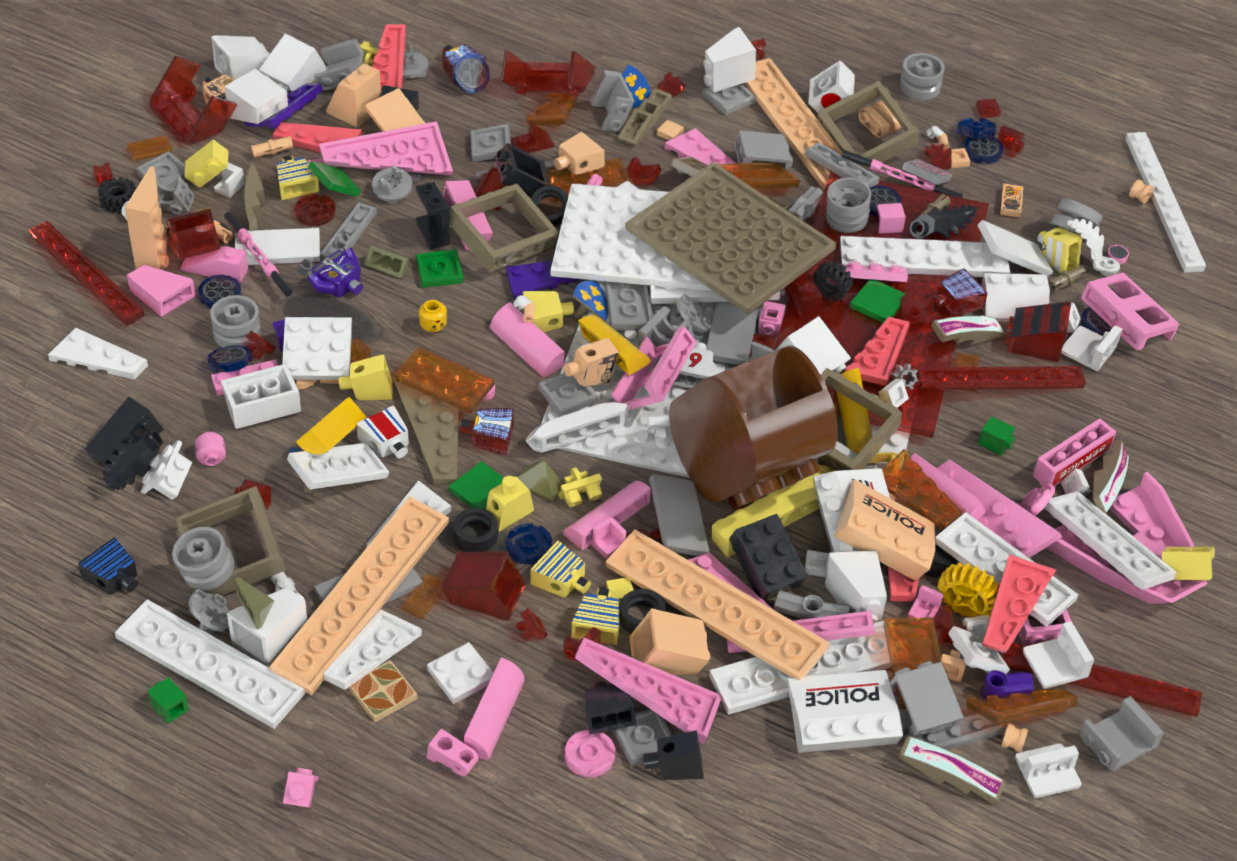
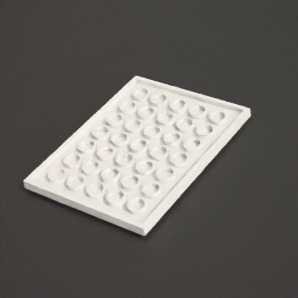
(601, 249)

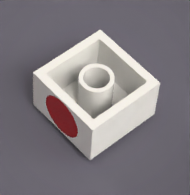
(831, 86)

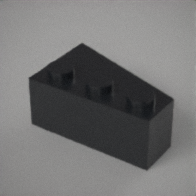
(123, 427)

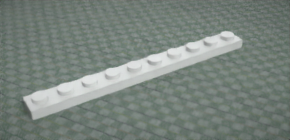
(1165, 203)

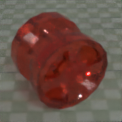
(102, 173)

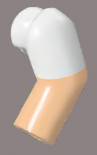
(934, 131)
(528, 307)

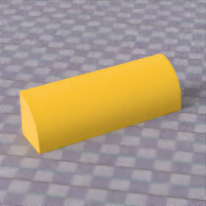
(629, 357)
(854, 416)
(332, 428)

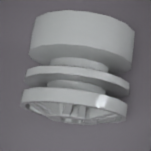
(848, 205)

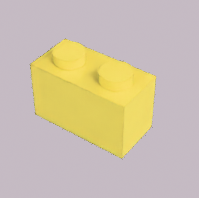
(206, 163)

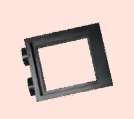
(521, 169)

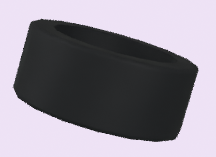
(551, 191)
(475, 516)
(635, 598)

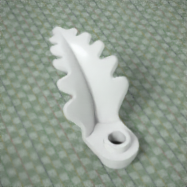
(1094, 242)

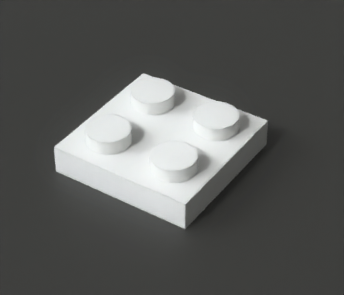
(974, 653)
(460, 672)

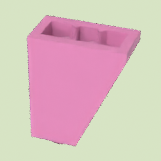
(160, 288)

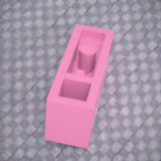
(220, 262)

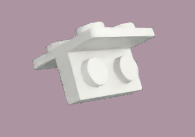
(167, 472)
(1049, 769)

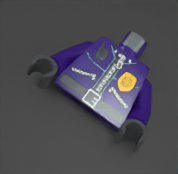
(336, 273)

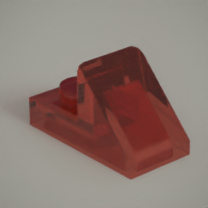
(534, 141)

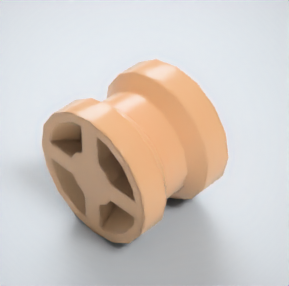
(1141, 191)
(1014, 738)

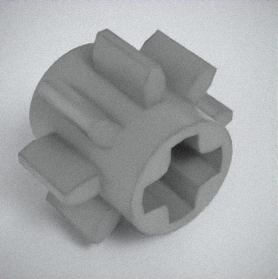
(905, 370)

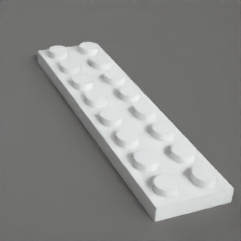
(923, 256)
(210, 663)
(758, 683)

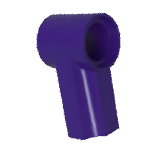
(1005, 684)

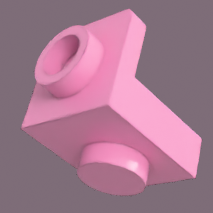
(927, 603)
(300, 787)

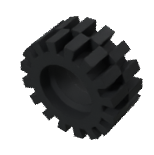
(115, 187)
(837, 274)

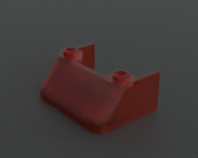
(547, 76)
(174, 107)

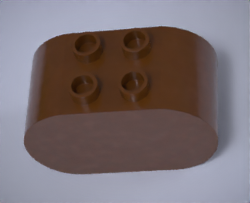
(754, 427)

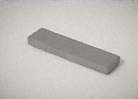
(839, 165)
(353, 225)
(967, 731)

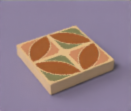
(383, 691)

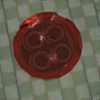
(315, 210)

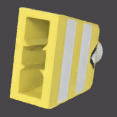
(1061, 248)

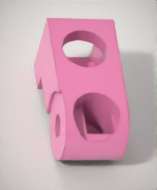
(452, 753)

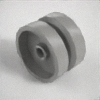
(921, 76)
(1074, 210)
(234, 319)
(203, 558)

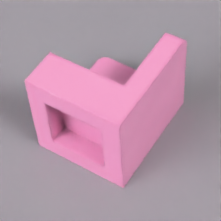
(891, 218)
(608, 537)

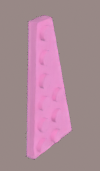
(410, 148)
(1003, 515)
(669, 696)

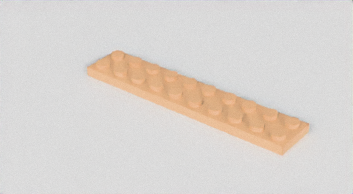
(791, 116)
(359, 594)
(719, 605)

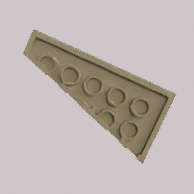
(436, 430)

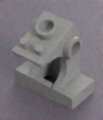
(181, 193)
(659, 328)

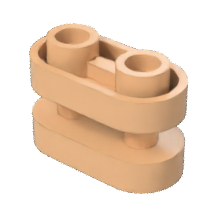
(878, 119)

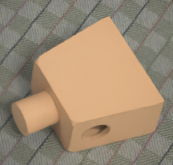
(580, 155)

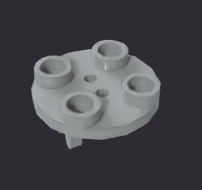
(414, 64)
(385, 181)
(695, 313)
(209, 610)

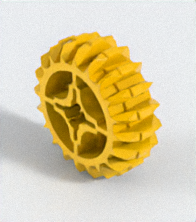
(968, 590)

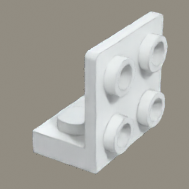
(1090, 347)
(1061, 658)

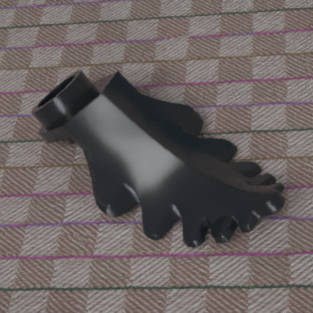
(943, 221)
(132, 460)

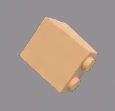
(353, 94)
(670, 643)

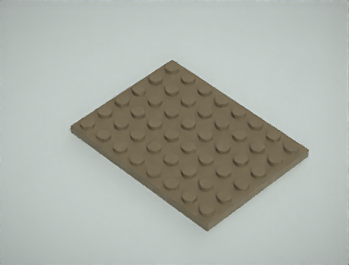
(730, 237)

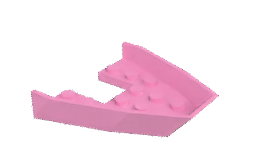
(1154, 524)

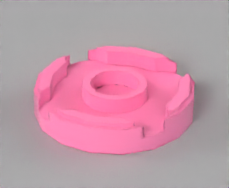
(1038, 498)
(589, 754)

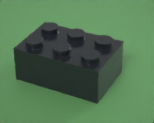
(768, 557)

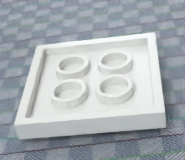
(317, 347)

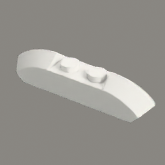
(577, 426)

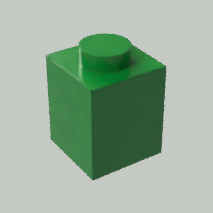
(997, 436)
(168, 700)

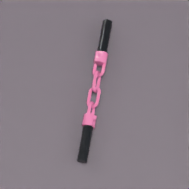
(876, 165)
(269, 269)

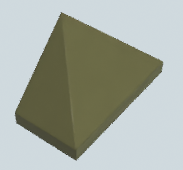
(386, 261)
(540, 480)
(254, 601)

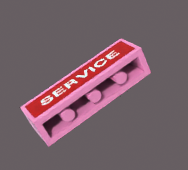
(1074, 452)

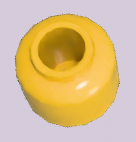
(432, 316)

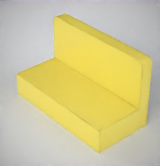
(1190, 562)

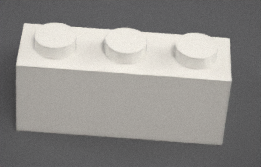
(1013, 291)
(261, 396)

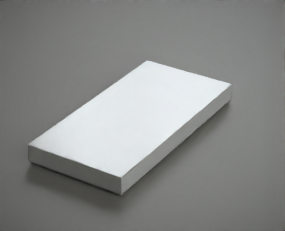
(284, 245)
(1015, 248)
(338, 466)

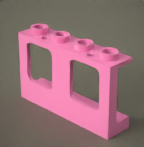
(1123, 313)
(662, 377)

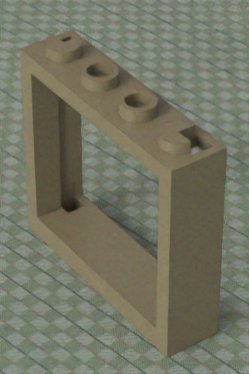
(857, 100)
(511, 253)
(892, 415)
(227, 509)

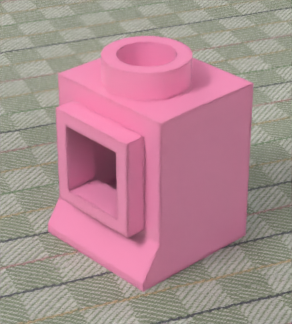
(771, 325)

